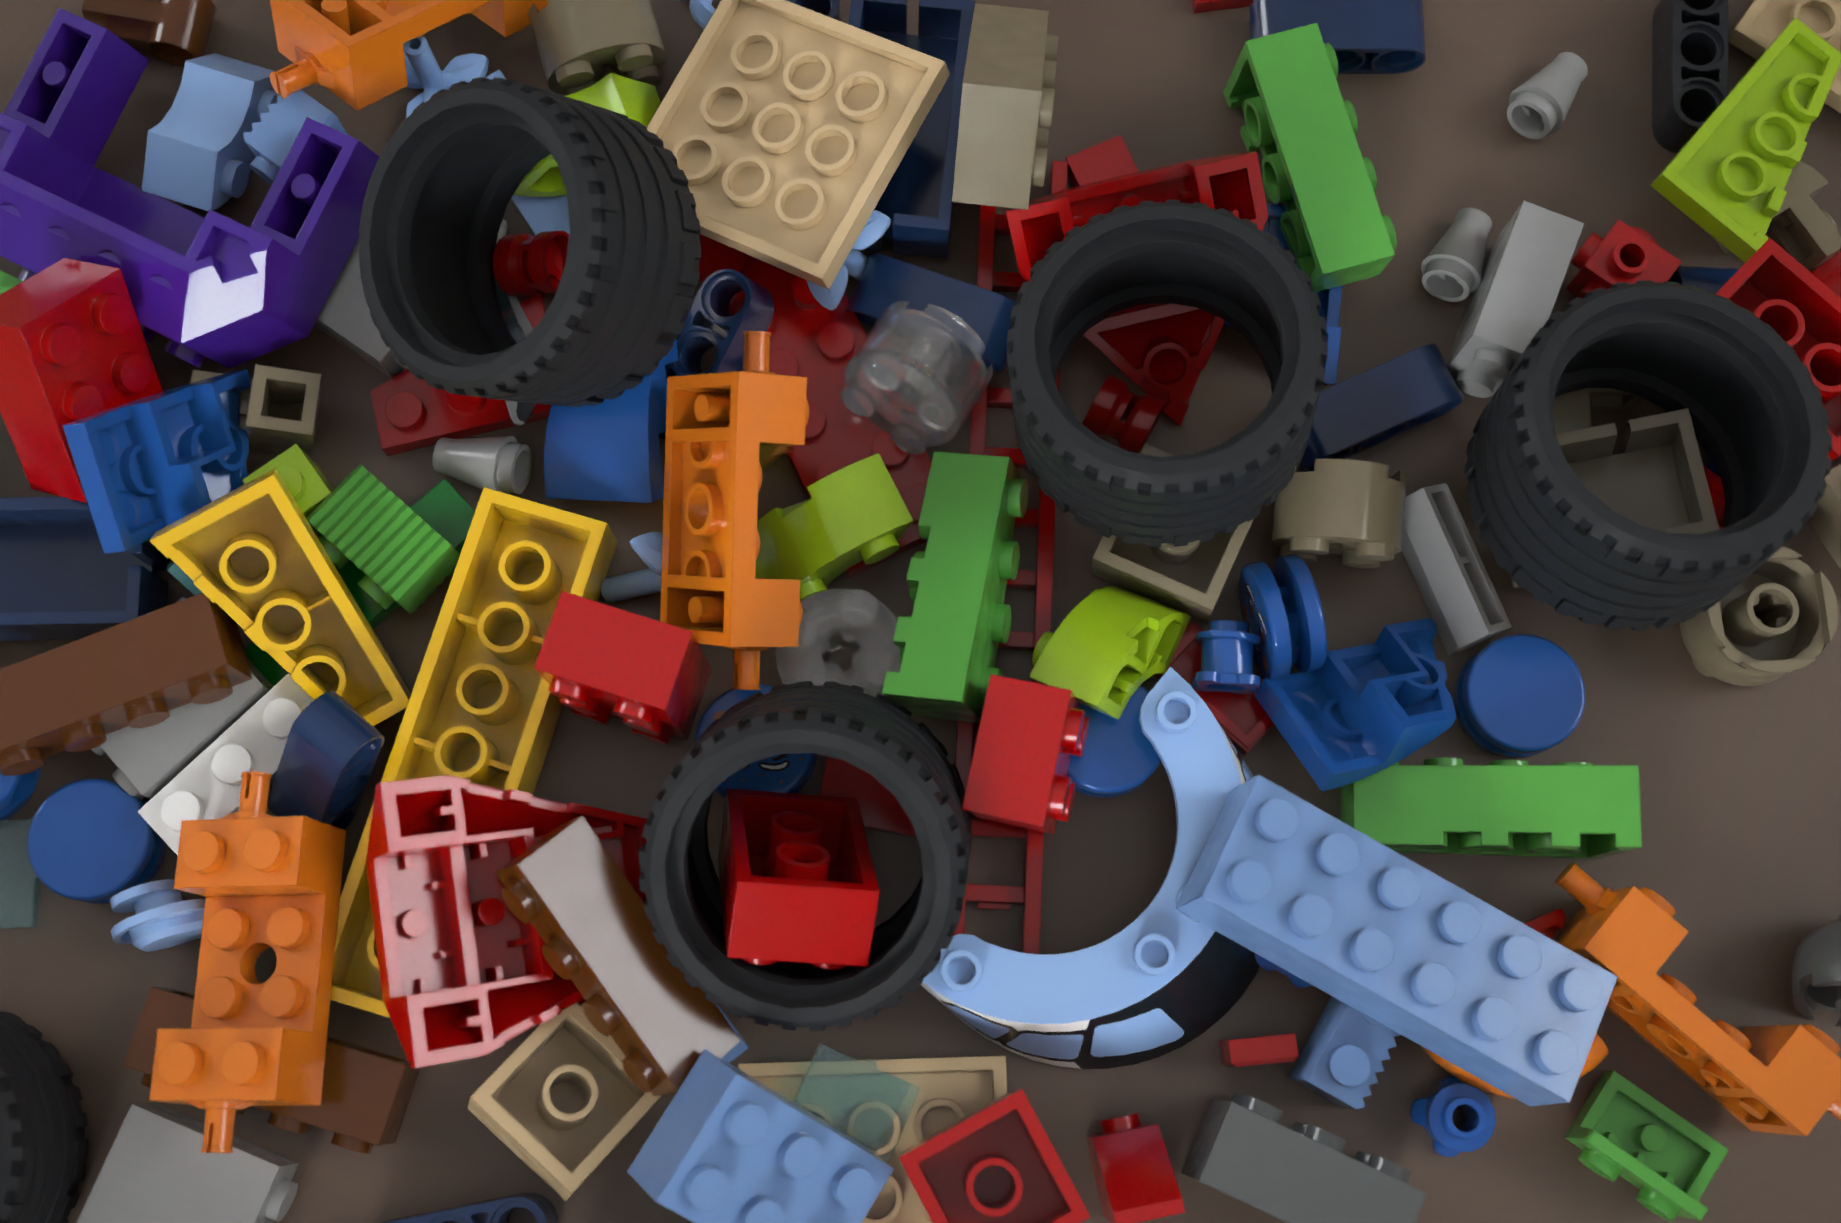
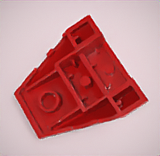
(448, 948)

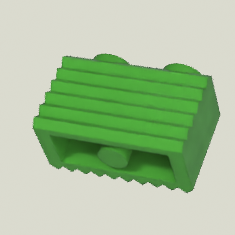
(384, 540)

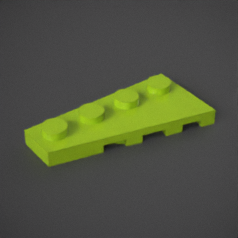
(1741, 157)

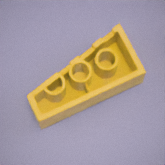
(281, 587)

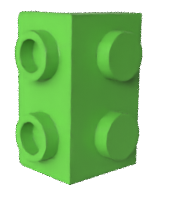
(1648, 1146)

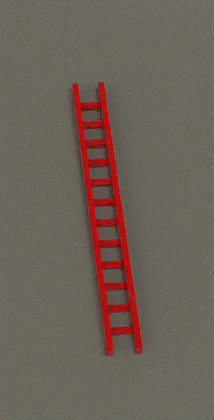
(993, 896)

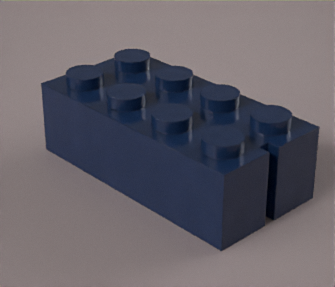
(922, 186)
(60, 579)

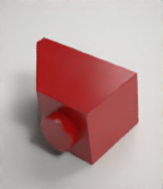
(1133, 1171)

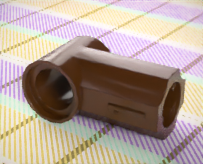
(165, 28)

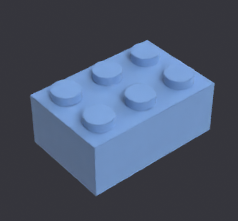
(753, 1156)

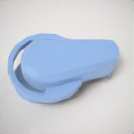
(160, 916)

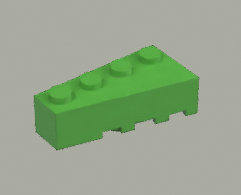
(1311, 156)
(959, 587)
(1499, 808)

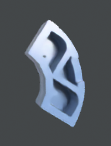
(200, 145)

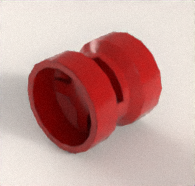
(530, 263)
(1110, 408)

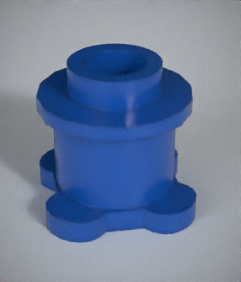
(1227, 658)
(1436, 1117)

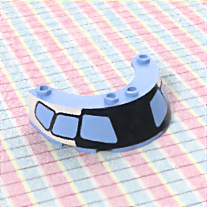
(1154, 979)

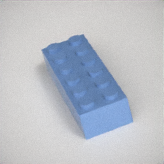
(1398, 943)

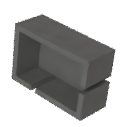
(1296, 1171)

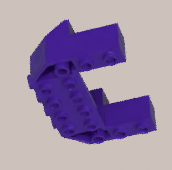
(190, 277)

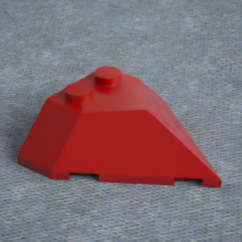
(1160, 343)

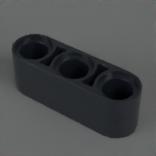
(1678, 83)

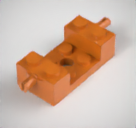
(359, 43)
(713, 506)
(262, 888)
(1764, 1076)

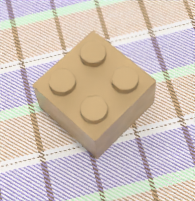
(562, 1100)

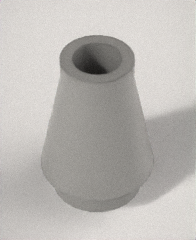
(1544, 99)
(1457, 259)
(485, 462)

